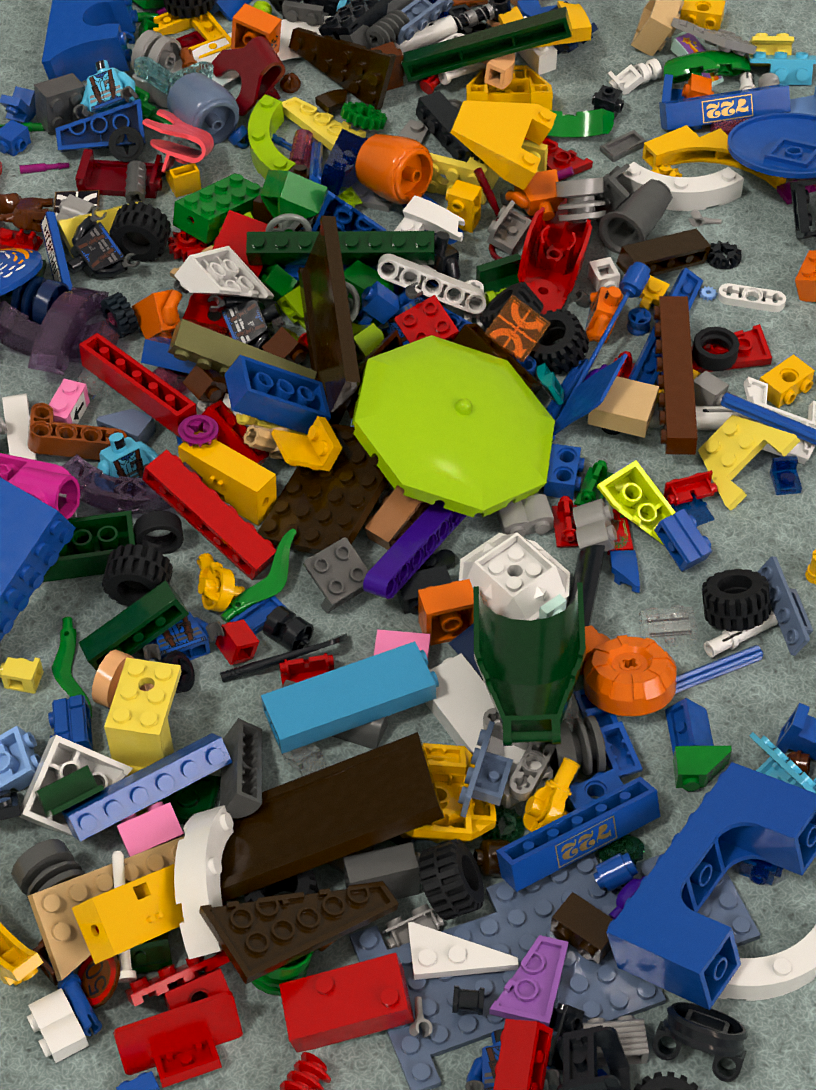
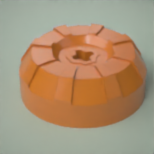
(629, 676)

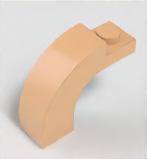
(500, 71)

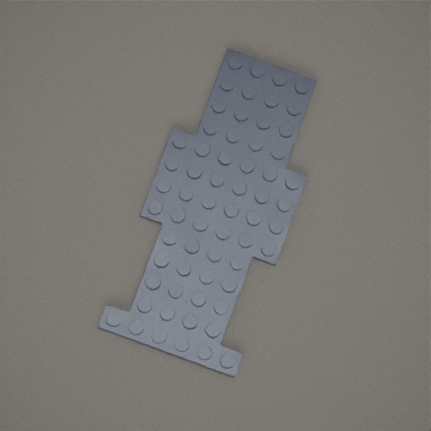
(517, 922)

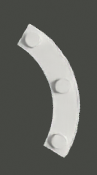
(689, 192)
(198, 876)
(774, 974)

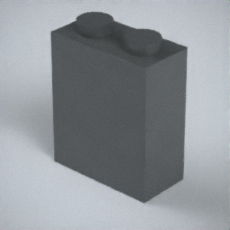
(393, 865)

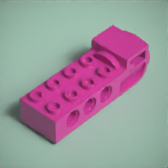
(43, 482)

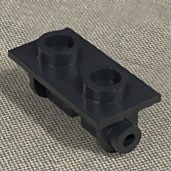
(564, 1019)

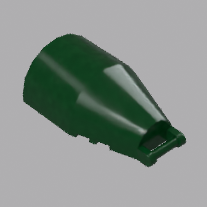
(530, 667)

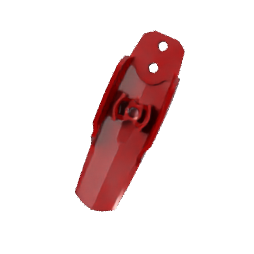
(553, 257)

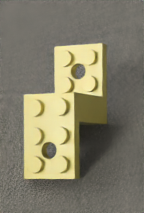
(464, 171)
(138, 719)

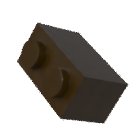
(582, 927)

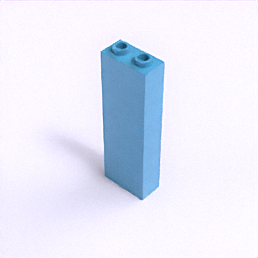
(349, 696)

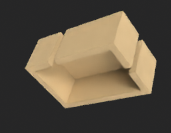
(656, 25)

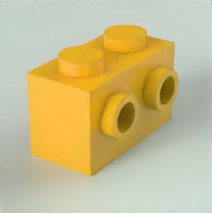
(465, 202)

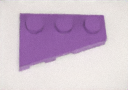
(535, 984)

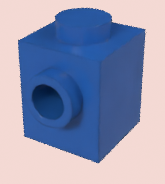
(14, 138)

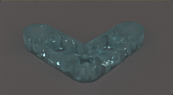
(163, 78)

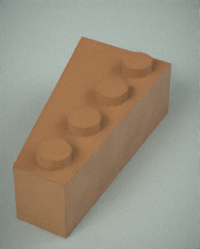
(394, 518)

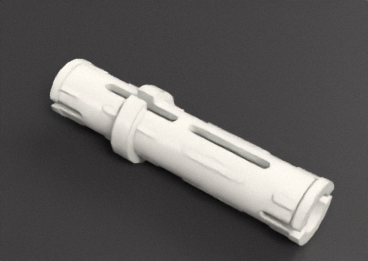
(732, 638)

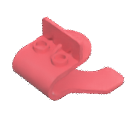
(183, 130)

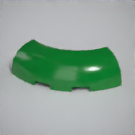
(710, 61)
(583, 124)

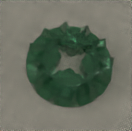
(514, 828)
(629, 843)

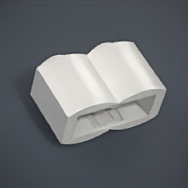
(57, 1025)

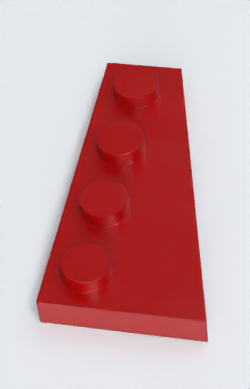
(170, 974)

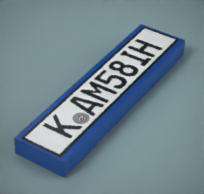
(55, 249)

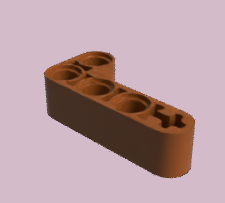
(65, 438)

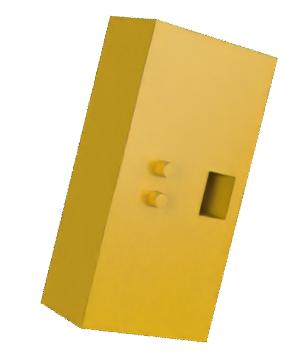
(234, 477)
(129, 914)

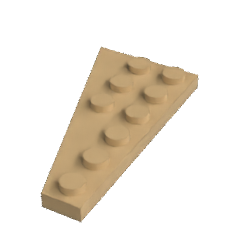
(54, 905)

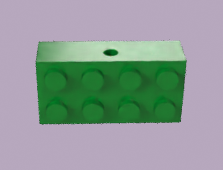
(206, 209)

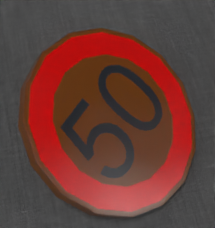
(99, 979)

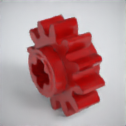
(182, 242)

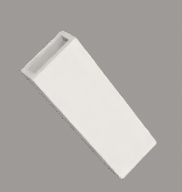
(460, 710)

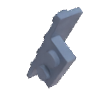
(420, 14)
(786, 607)
(488, 777)

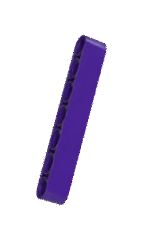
(411, 550)

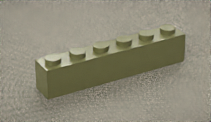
(219, 351)

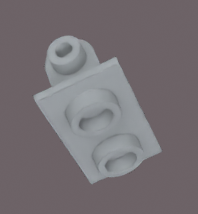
(398, 929)

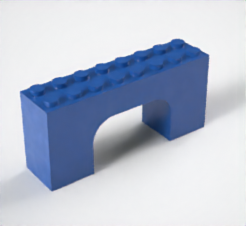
(29, 546)
(659, 927)

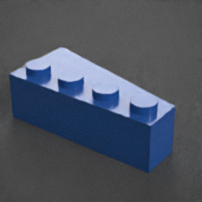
(96, 130)

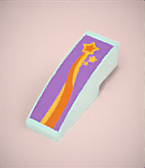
(686, 43)

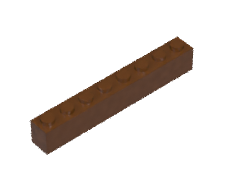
(676, 376)

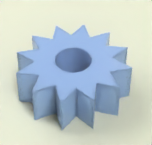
(703, 293)

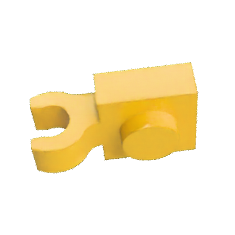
(652, 291)

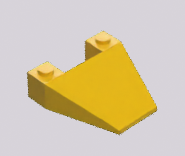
(524, 88)
(497, 133)

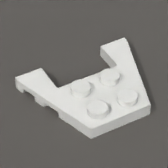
(757, 393)

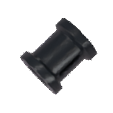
(468, 1000)

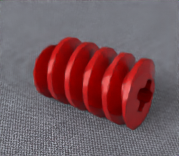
(306, 1074)

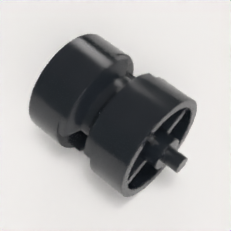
(287, 629)

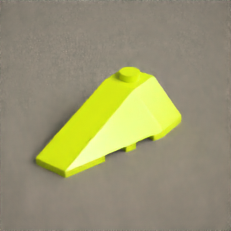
(636, 498)

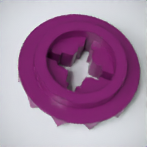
(194, 424)

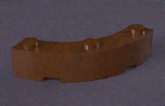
(211, 386)

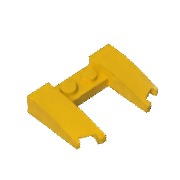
(579, 20)
(204, 24)

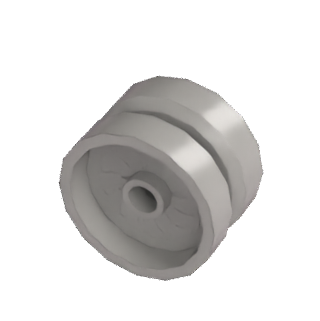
(157, 47)

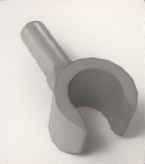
(698, 220)
(420, 1020)

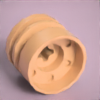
(108, 676)

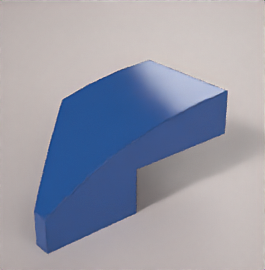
(625, 568)

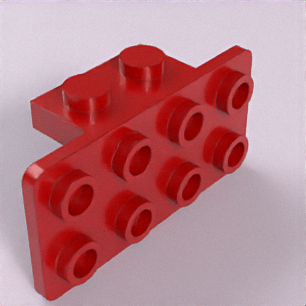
(180, 1039)

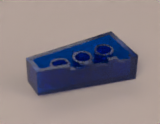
(339, 168)

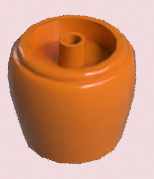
(394, 167)

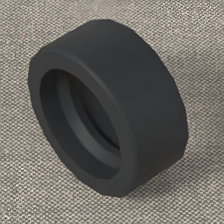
(719, 336)
(159, 521)

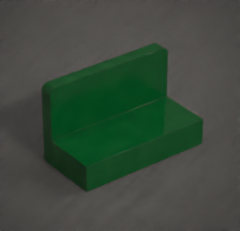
(499, 273)
(68, 791)
(151, 955)

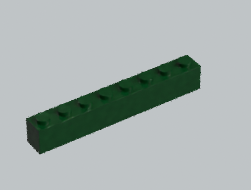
(487, 44)
(365, 246)

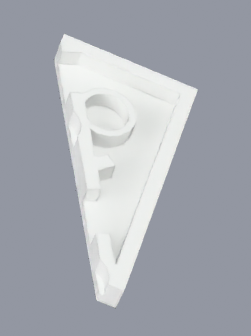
(444, 955)

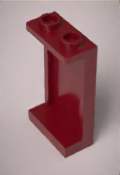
(111, 175)

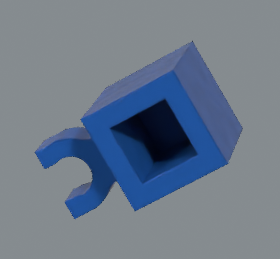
(378, 303)

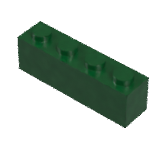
(135, 625)

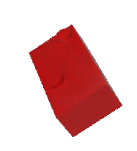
(346, 1003)

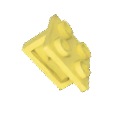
(771, 44)

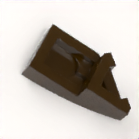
(332, 100)

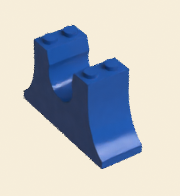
(86, 33)

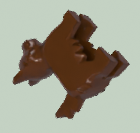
(24, 212)

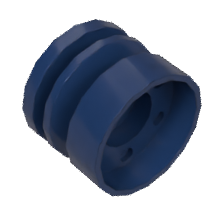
(37, 297)

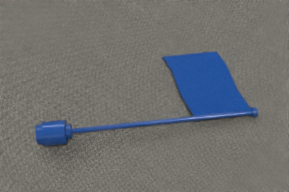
(592, 392)

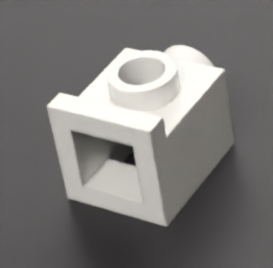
(607, 278)

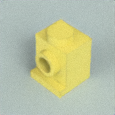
(21, 674)

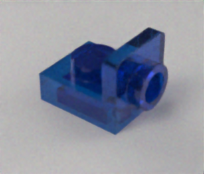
(785, 475)

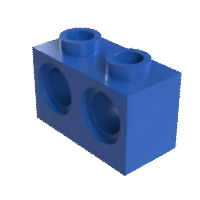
(563, 471)

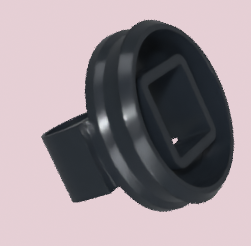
(704, 1031)

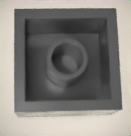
(56, 101)

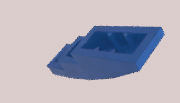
(619, 749)

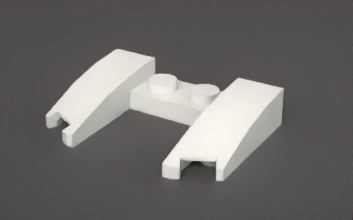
(426, 215)

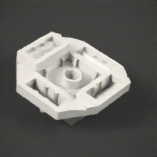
(515, 576)

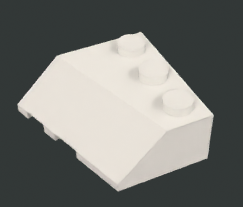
(220, 274)
(57, 761)

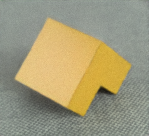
(184, 179)

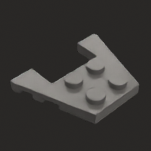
(725, 39)

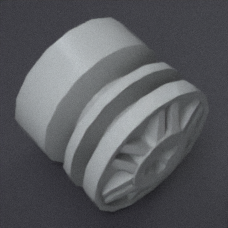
(580, 199)

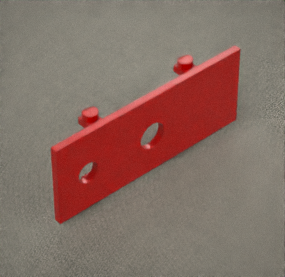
(235, 236)

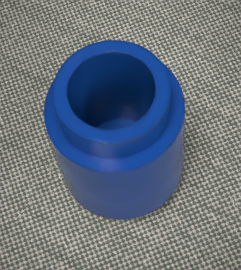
(615, 871)

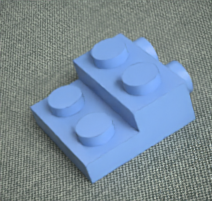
(17, 759)

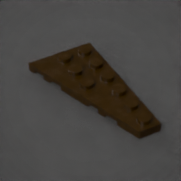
(350, 65)
(289, 926)

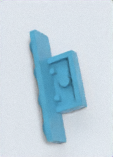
(789, 68)
(778, 768)

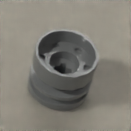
(581, 745)
(44, 867)

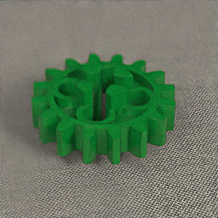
(363, 116)

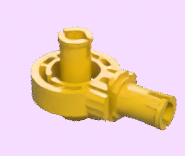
(216, 584)
(550, 800)

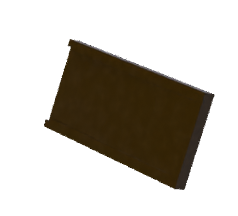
(329, 320)
(331, 816)

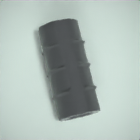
(136, 181)

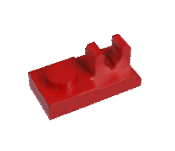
(19, 239)

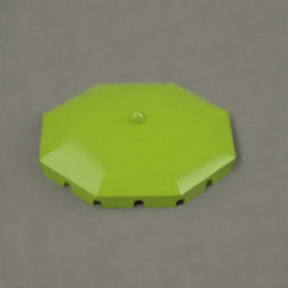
(453, 426)

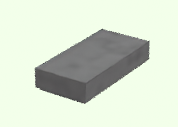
(623, 146)

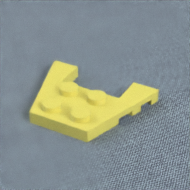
(735, 447)

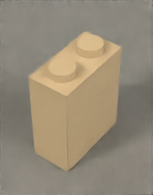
(626, 407)

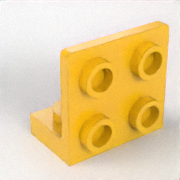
(314, 451)

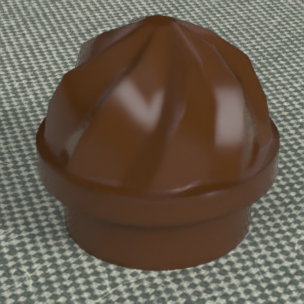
(290, 83)
(801, 759)

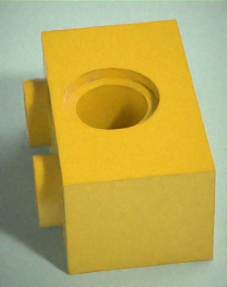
(704, 13)
(788, 381)

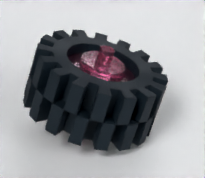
(119, 314)

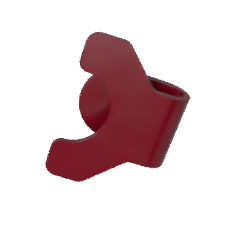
(257, 67)

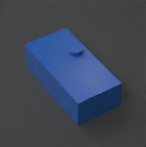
(275, 394)

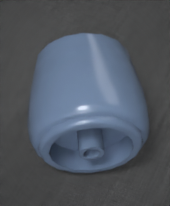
(204, 105)

